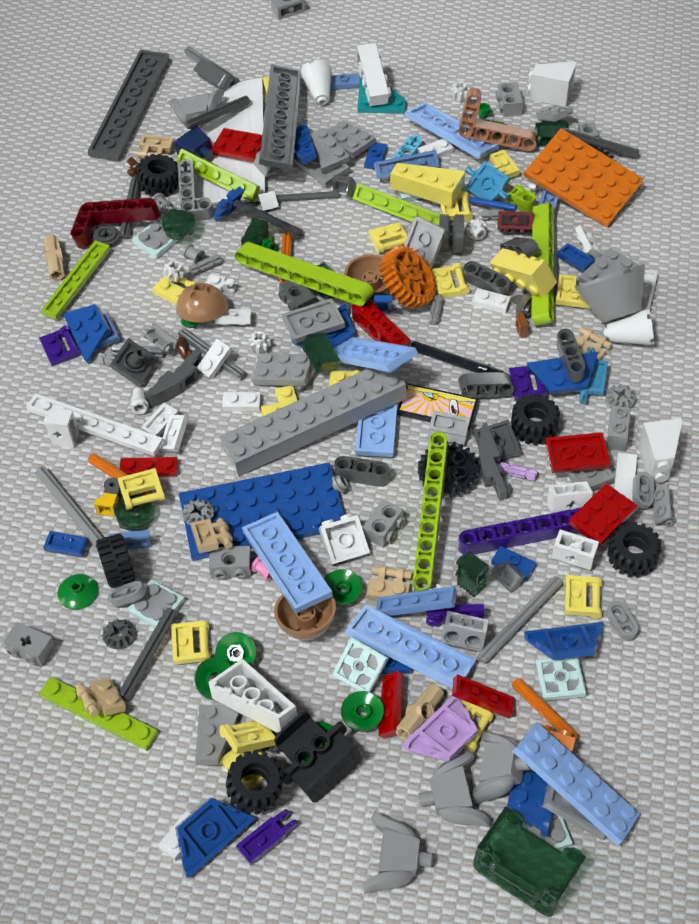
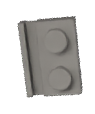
(555, 113)
(452, 425)

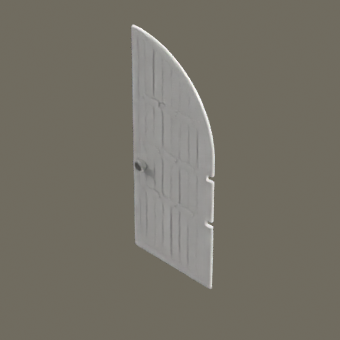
(243, 119)

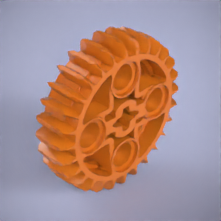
(408, 277)

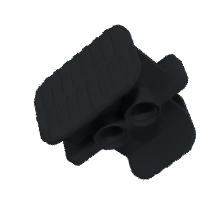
(326, 765)

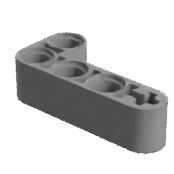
(200, 207)

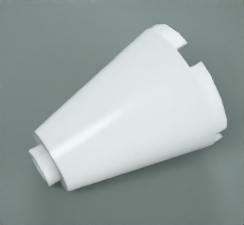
(318, 80)
(631, 329)

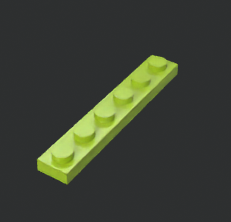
(220, 175)
(393, 204)
(75, 280)
(117, 724)

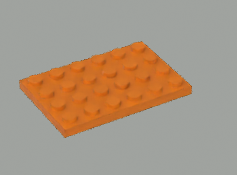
(583, 177)

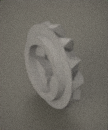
(626, 401)
(189, 514)

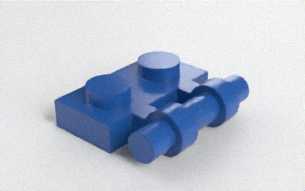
(226, 206)

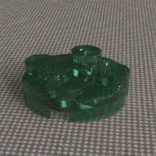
(175, 216)
(135, 522)

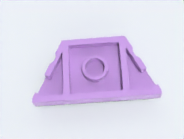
(443, 732)

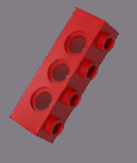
(378, 325)

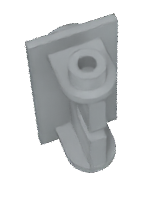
(161, 338)
(662, 506)

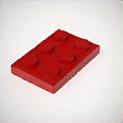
(237, 145)
(577, 452)
(602, 514)

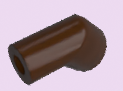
(133, 167)
(181, 347)

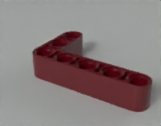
(108, 212)

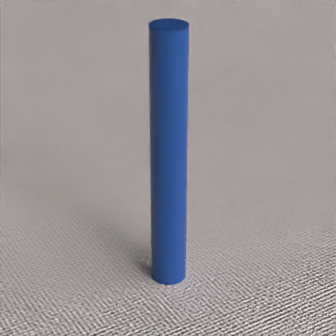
(491, 203)

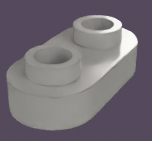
(643, 494)
(127, 593)
(623, 621)

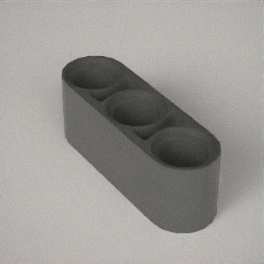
(213, 74)
(521, 245)
(482, 272)
(573, 362)
(486, 384)
(370, 468)

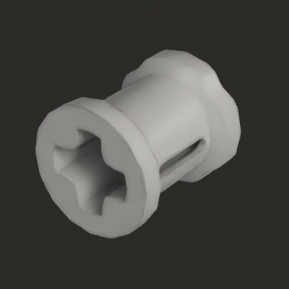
(193, 253)

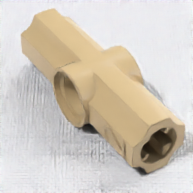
(54, 257)
(420, 711)

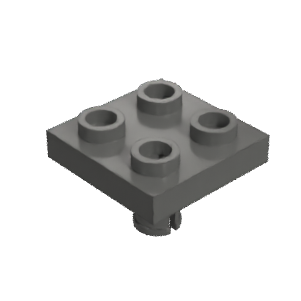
(133, 362)

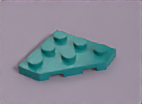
(395, 104)

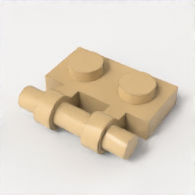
(154, 143)
(588, 334)
(205, 535)
(380, 587)
(106, 697)

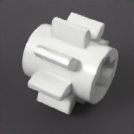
(459, 91)
(476, 229)
(173, 271)
(259, 342)

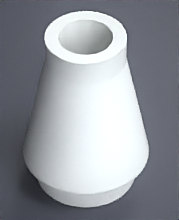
(139, 402)

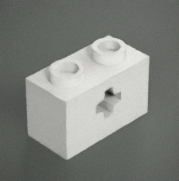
(62, 427)
(568, 496)
(575, 549)

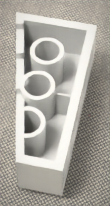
(372, 74)
(253, 696)

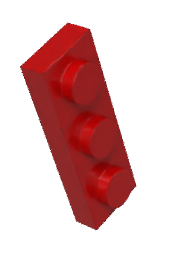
(164, 465)
(482, 696)
(392, 702)

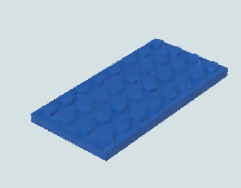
(299, 495)

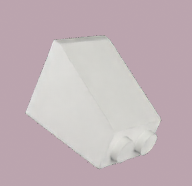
(552, 82)
(659, 446)

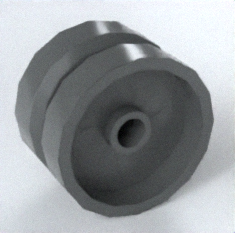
(454, 232)

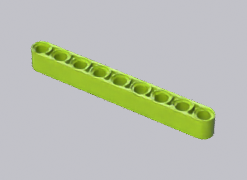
(543, 234)
(304, 273)
(427, 521)

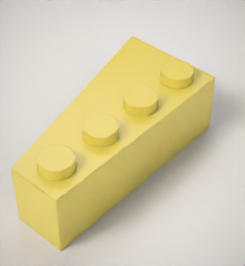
(428, 183)
(524, 272)

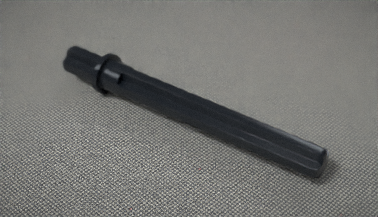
(454, 359)

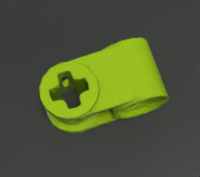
(522, 198)

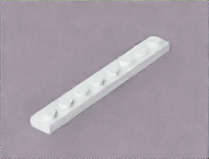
(100, 426)

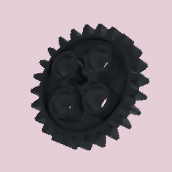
(466, 467)

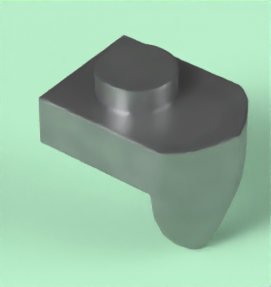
(344, 184)
(523, 303)
(507, 575)

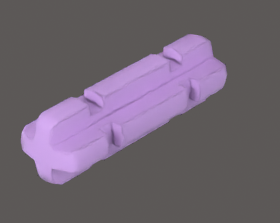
(518, 471)

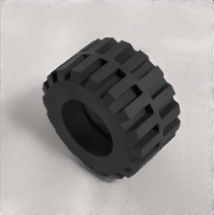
(157, 174)
(539, 408)
(636, 536)
(115, 560)
(258, 765)

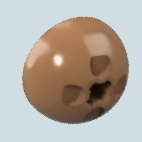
(367, 270)
(201, 303)
(307, 623)

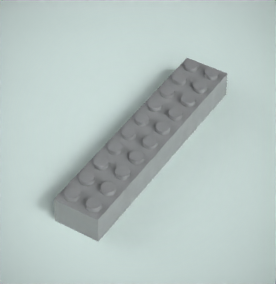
(312, 418)

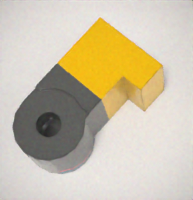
(110, 498)

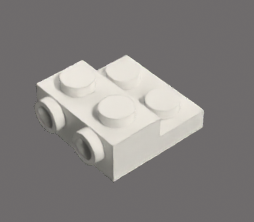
(343, 539)

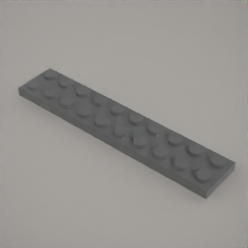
(128, 105)
(280, 118)

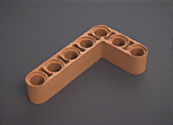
(491, 127)

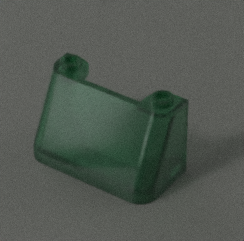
(526, 863)

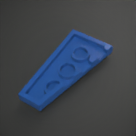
(304, 147)

